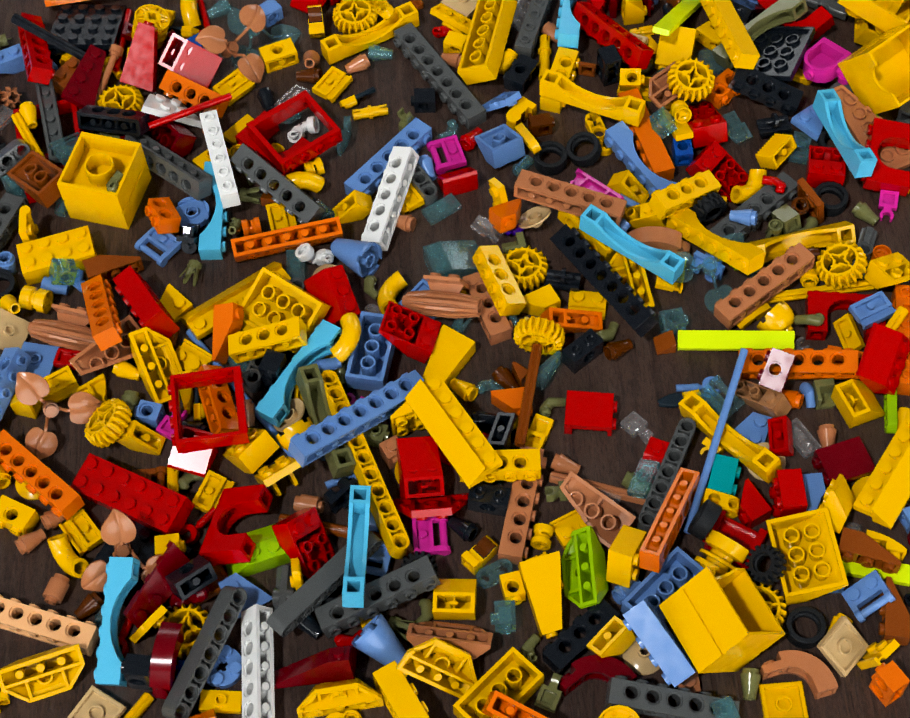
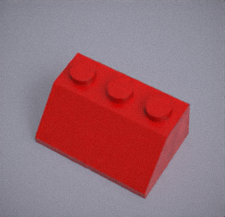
(335, 290)
(883, 359)

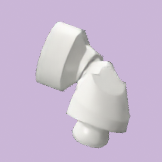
(310, 125)
(306, 253)

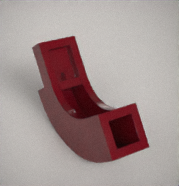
(164, 658)
(592, 668)

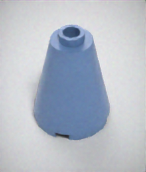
(357, 255)
(379, 641)

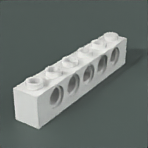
(219, 159)
(390, 196)
(257, 663)

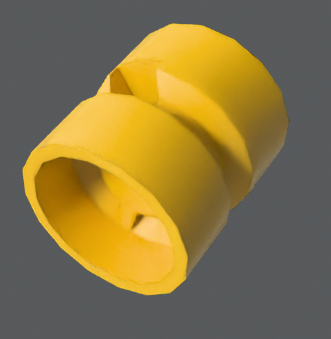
(34, 298)

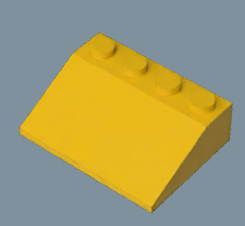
(278, 299)
(810, 554)

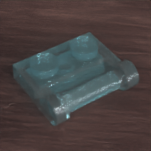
(715, 400)

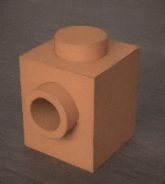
(388, 451)

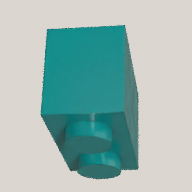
(723, 474)

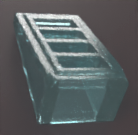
(547, 370)

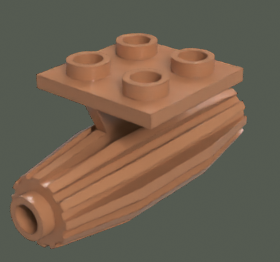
(443, 298)
(67, 332)

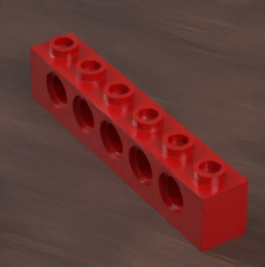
(609, 32)
(36, 53)

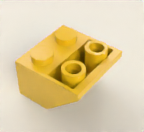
(888, 270)
(856, 402)
(252, 455)
(839, 502)
(455, 599)

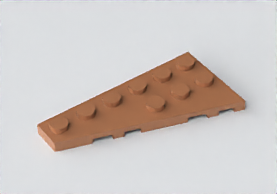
(857, 120)

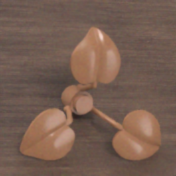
(213, 41)
(32, 388)
(116, 531)

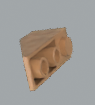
(763, 399)

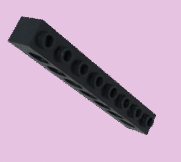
(573, 248)

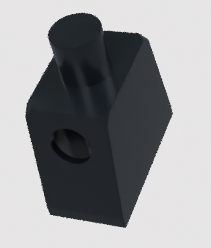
(746, 9)

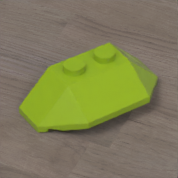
(267, 554)
(584, 568)

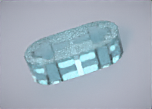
(493, 571)

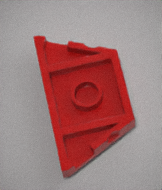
(434, 506)

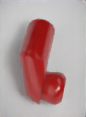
(440, 31)
(774, 181)
(345, 640)

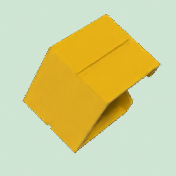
(881, 70)
(88, 171)
(721, 620)

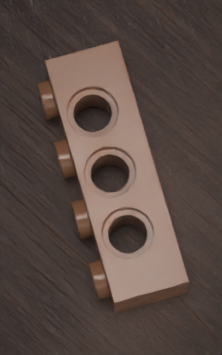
(494, 331)

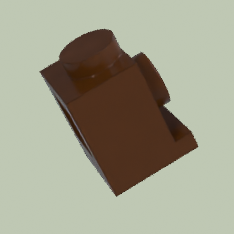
(540, 124)

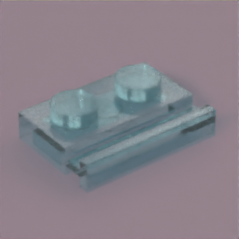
(63, 147)

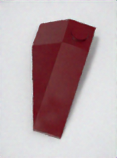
(173, 136)
(323, 667)

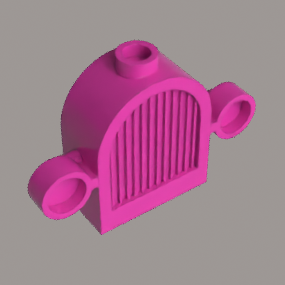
(821, 62)

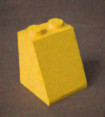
(675, 47)

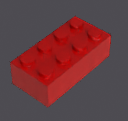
(144, 303)

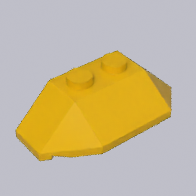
(634, 275)
(155, 361)
(440, 666)
(43, 673)
(339, 697)

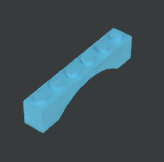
(569, 27)
(858, 158)
(212, 238)
(658, 261)
(276, 402)
(357, 547)
(121, 578)

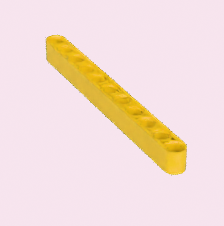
(361, 452)

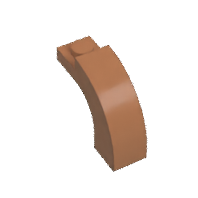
(661, 238)
(805, 666)

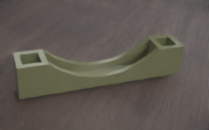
(777, 14)
(314, 397)

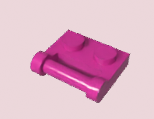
(452, 152)
(424, 539)

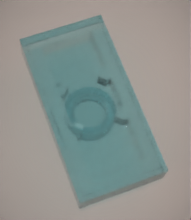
(441, 209)
(294, 266)
(643, 478)

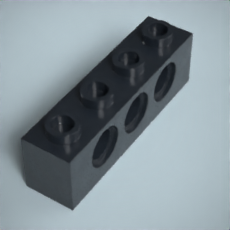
(774, 87)
(113, 120)
(560, 661)

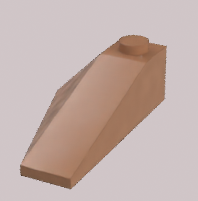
(92, 358)
(597, 509)

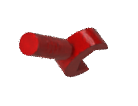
(195, 534)
(123, 633)

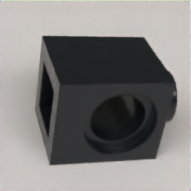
(424, 100)

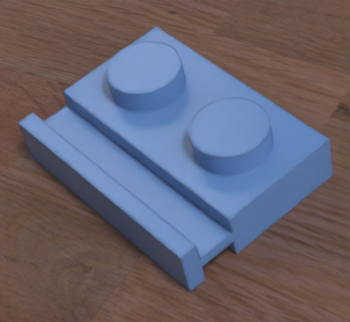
(872, 310)

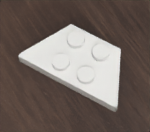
(162, 106)

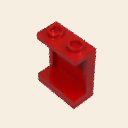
(590, 411)
(739, 533)

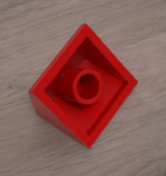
(458, 181)

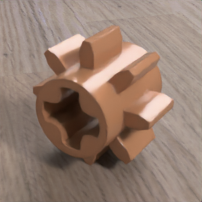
(5, 96)

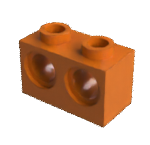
(720, 93)
(163, 215)
(888, 682)

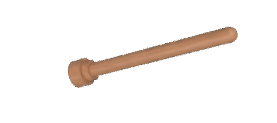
(115, 52)

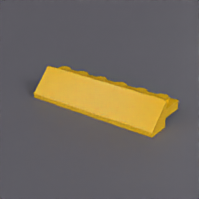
(201, 318)
(453, 430)
(889, 483)

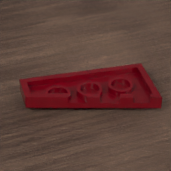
(84, 83)
(155, 589)

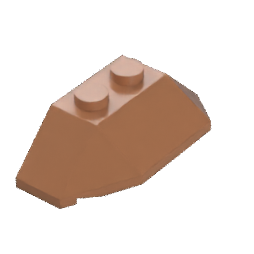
(659, 91)
(465, 637)

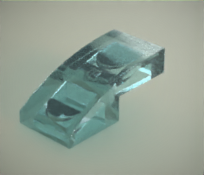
(736, 130)
(346, 135)
(800, 154)

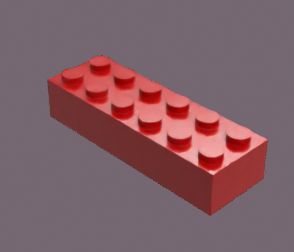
(133, 495)

